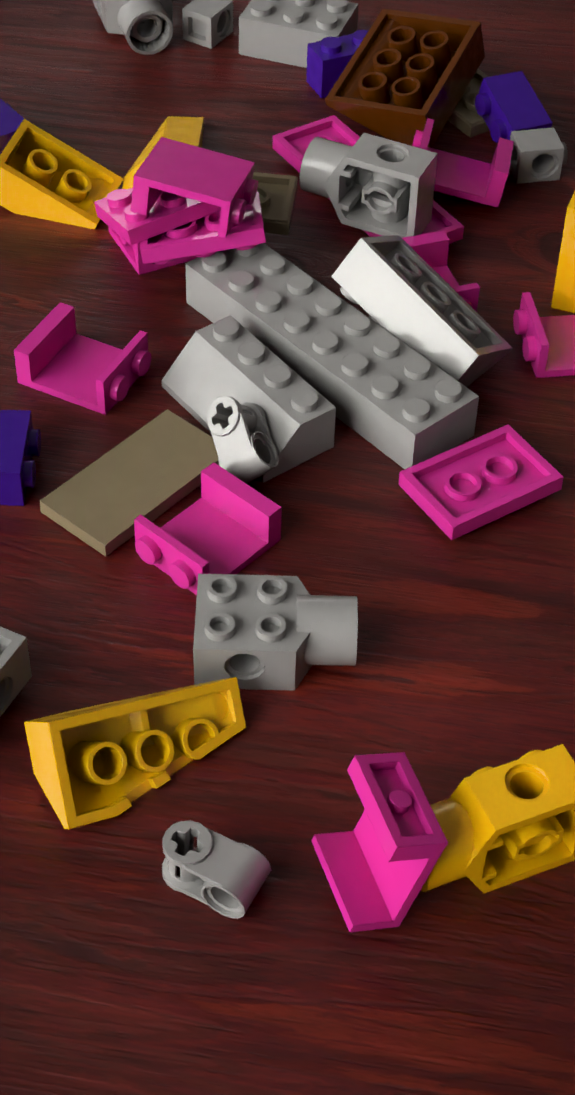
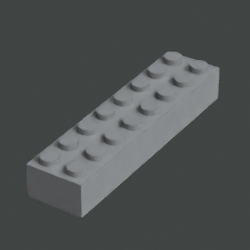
(362, 369)

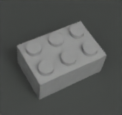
(284, 27)

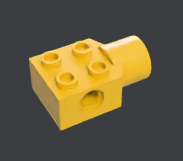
(508, 822)

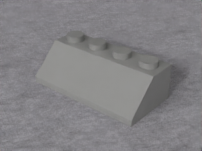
(419, 307)
(238, 365)

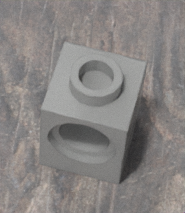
(207, 21)
(537, 155)

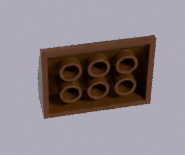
(408, 72)

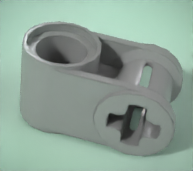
(241, 438)
(216, 872)

